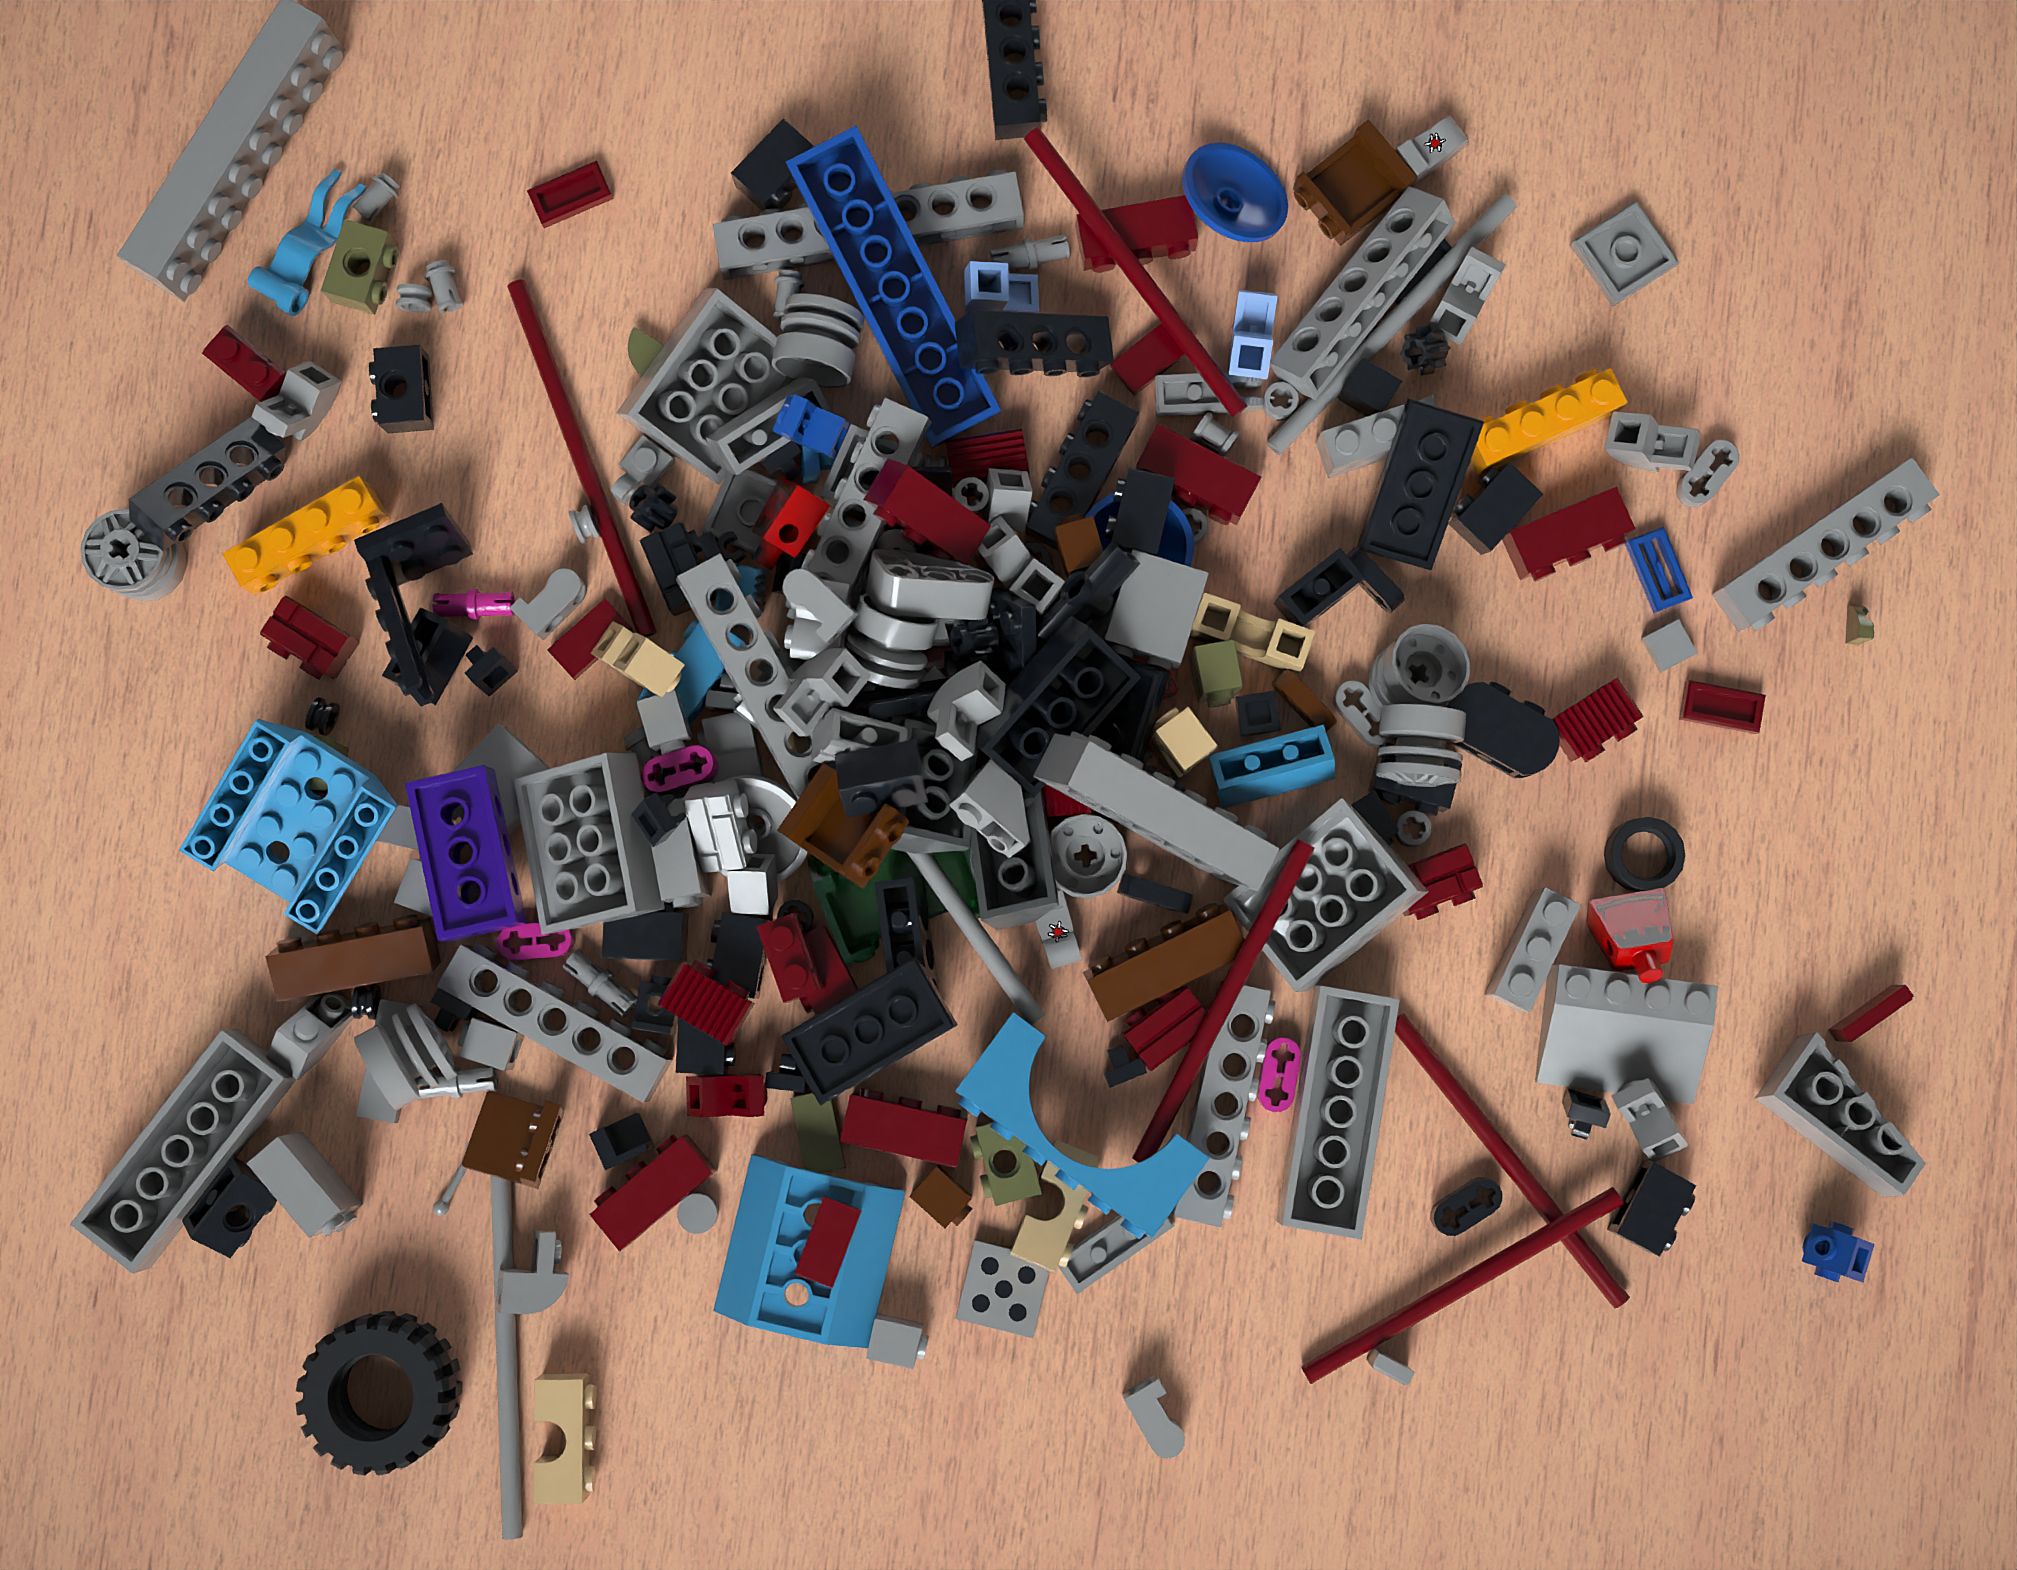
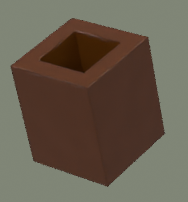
(1077, 543)
(942, 1197)

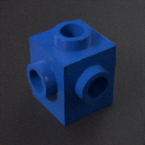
(1836, 1252)

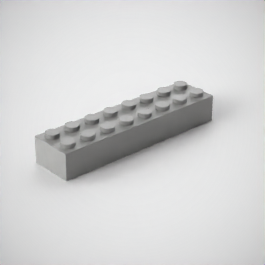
(233, 150)

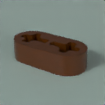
(1303, 700)

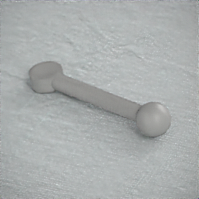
(441, 1206)

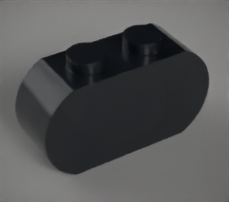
(1505, 731)

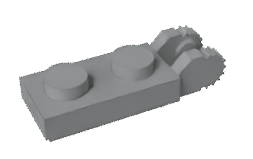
(1192, 396)

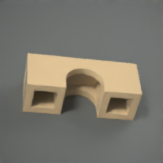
(1266, 641)
(638, 659)
(1181, 742)
(1047, 1241)
(567, 1402)

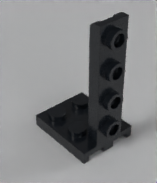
(401, 555)
(1017, 647)

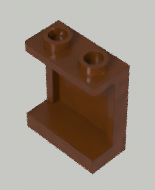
(1354, 184)
(846, 844)

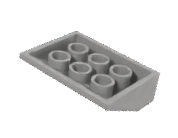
(703, 379)
(585, 845)
(1340, 901)
(1616, 1030)

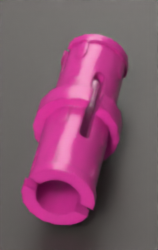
(473, 604)

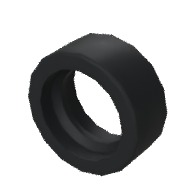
(1671, 840)

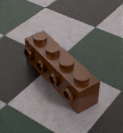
(353, 958)
(1164, 961)

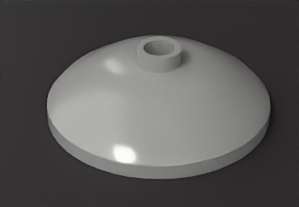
(773, 804)

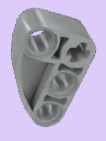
(927, 586)

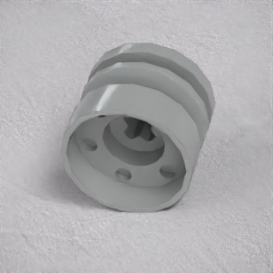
(818, 340)
(147, 570)
(891, 645)
(1429, 657)
(1420, 744)
(1103, 871)
(405, 1056)

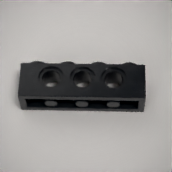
(1013, 116)
(1086, 336)
(1101, 415)
(215, 464)
(905, 923)

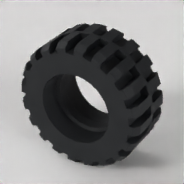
(328, 1405)

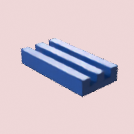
(1645, 576)

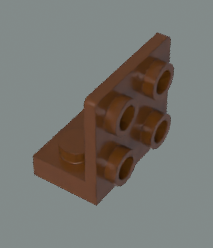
(513, 1139)

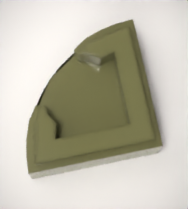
(642, 350)
(1857, 627)

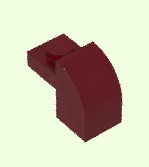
(726, 1095)

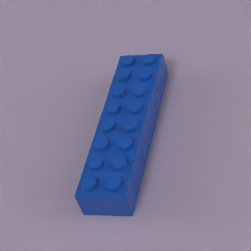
(891, 284)

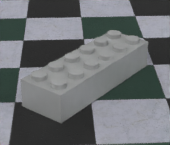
(1156, 810)
(1338, 1112)
(183, 1150)

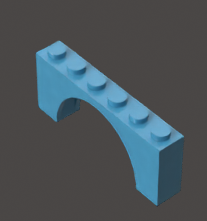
(1138, 1193)

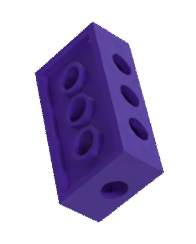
(440, 845)

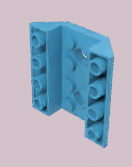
(270, 799)
(770, 1242)

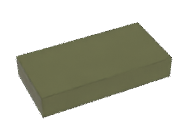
(817, 1134)

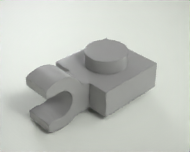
(643, 466)

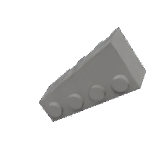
(1832, 1112)

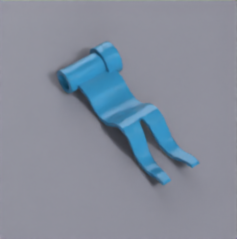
(300, 247)

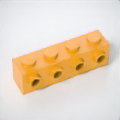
(1548, 419)
(306, 536)

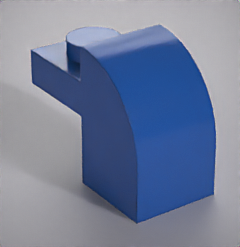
(811, 426)

